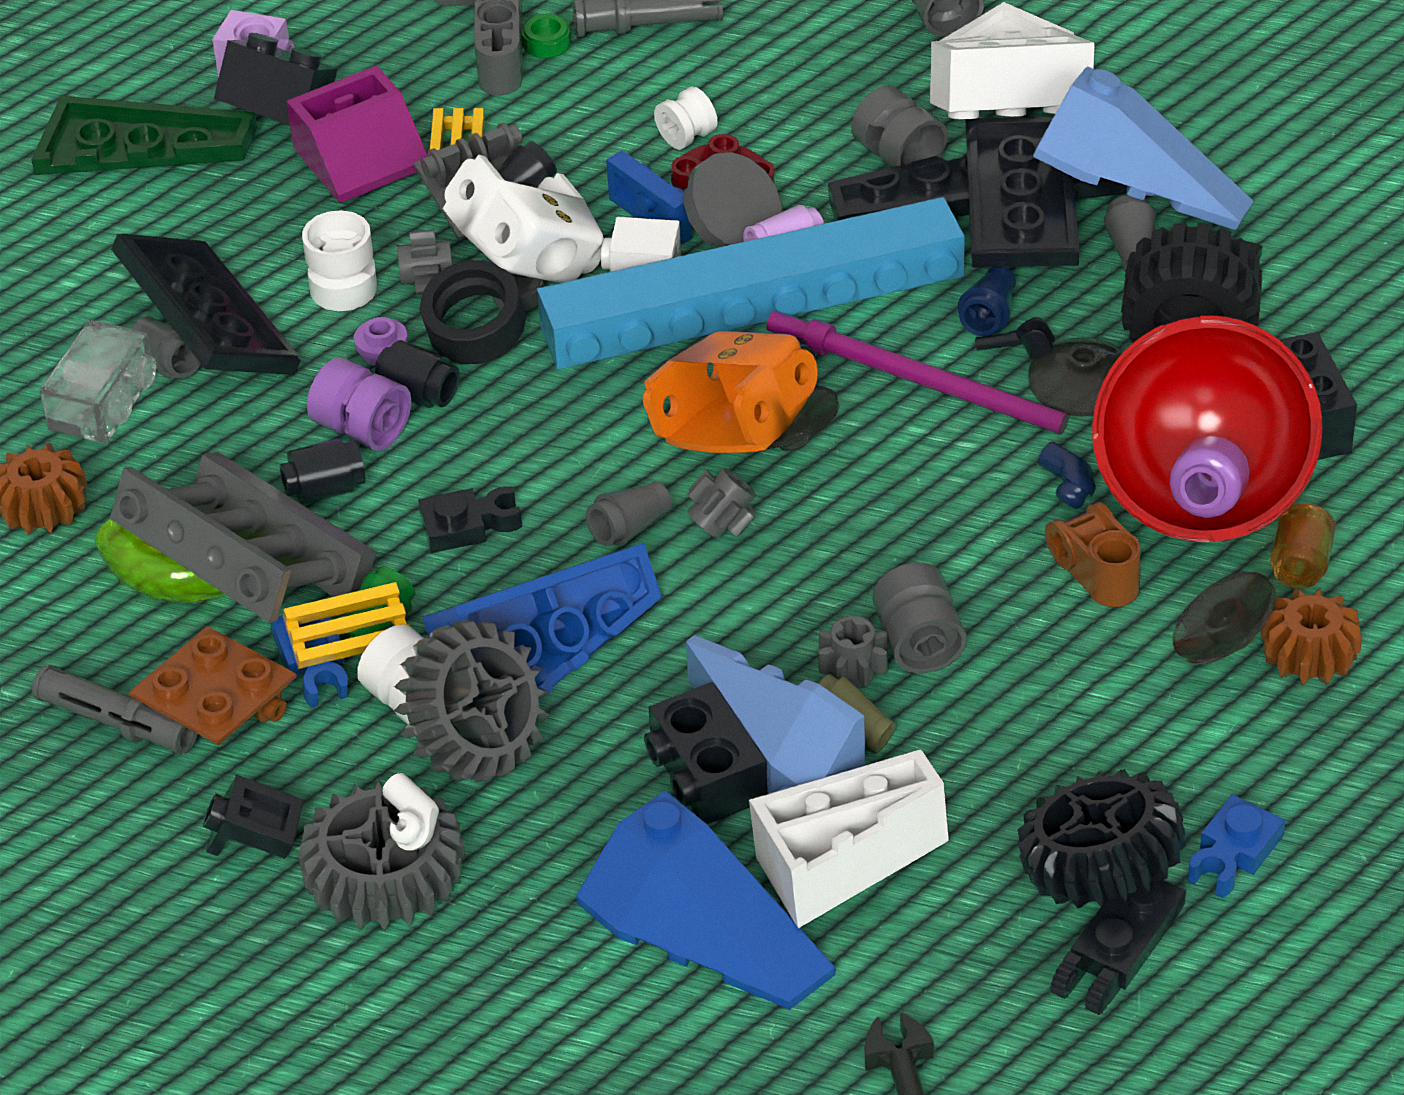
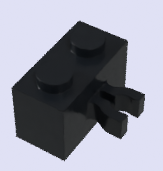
(264, 77)

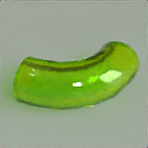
(148, 569)

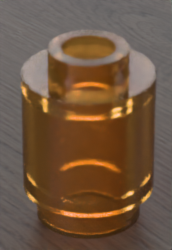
(1302, 545)

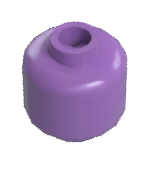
(1209, 476)

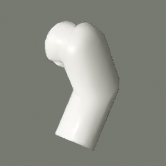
(416, 815)

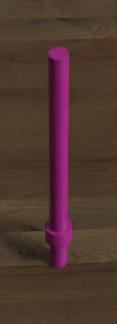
(824, 340)

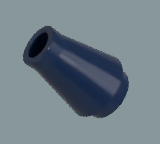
(987, 304)

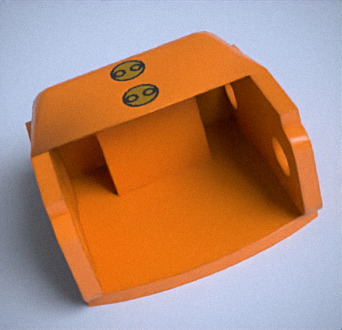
(744, 404)

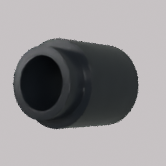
(423, 372)
(322, 470)

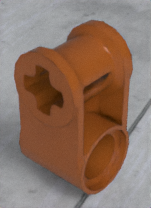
(1098, 554)

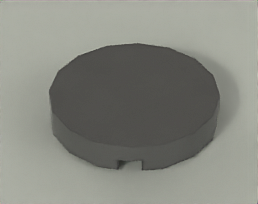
(728, 196)

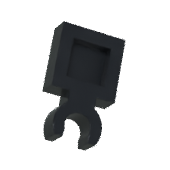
(461, 519)

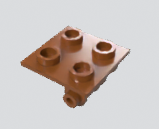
(215, 686)

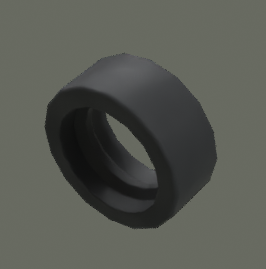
(461, 282)

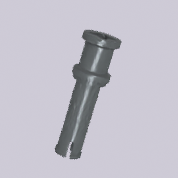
(622, 14)

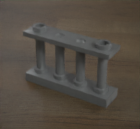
(241, 535)

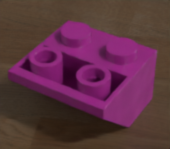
(355, 133)

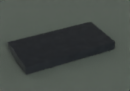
(1017, 204)
(205, 304)

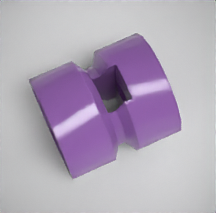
(359, 403)

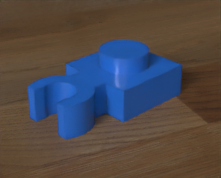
(314, 675)
(1235, 838)

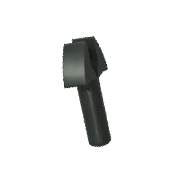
(901, 1062)

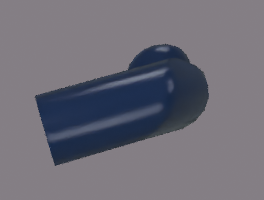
(1075, 472)

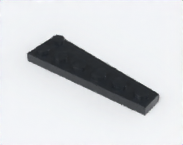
(925, 181)

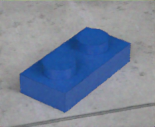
(645, 194)

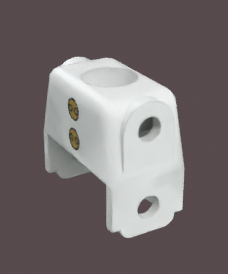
(522, 227)

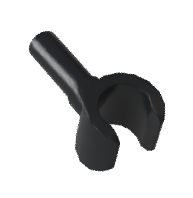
(1032, 334)

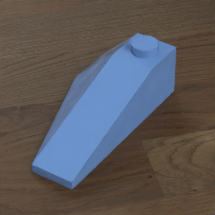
(1120, 137)
(796, 728)

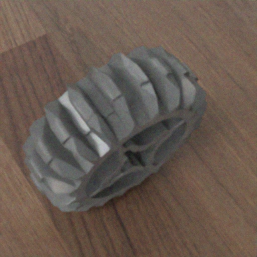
(448, 678)
(350, 876)

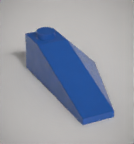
(566, 611)

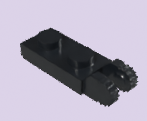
(1118, 943)

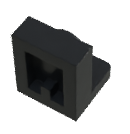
(253, 817)

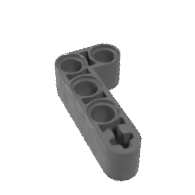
(496, 43)

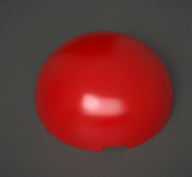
(1198, 383)

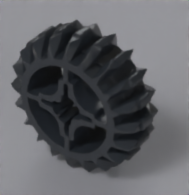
(1101, 838)

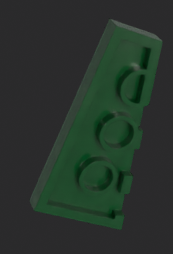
(127, 134)

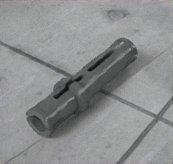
(111, 708)

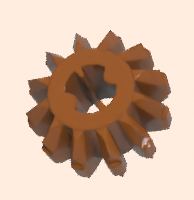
(41, 489)
(1311, 636)

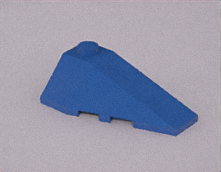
(687, 893)

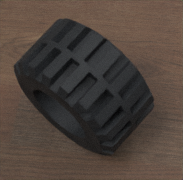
(1189, 263)

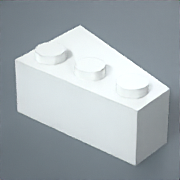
(1006, 72)
(847, 831)

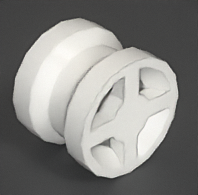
(685, 118)

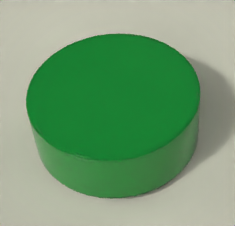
(546, 35)

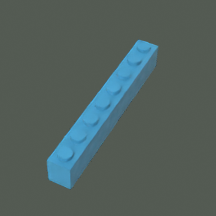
(749, 280)

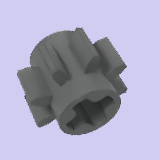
(422, 259)
(721, 503)
(853, 650)

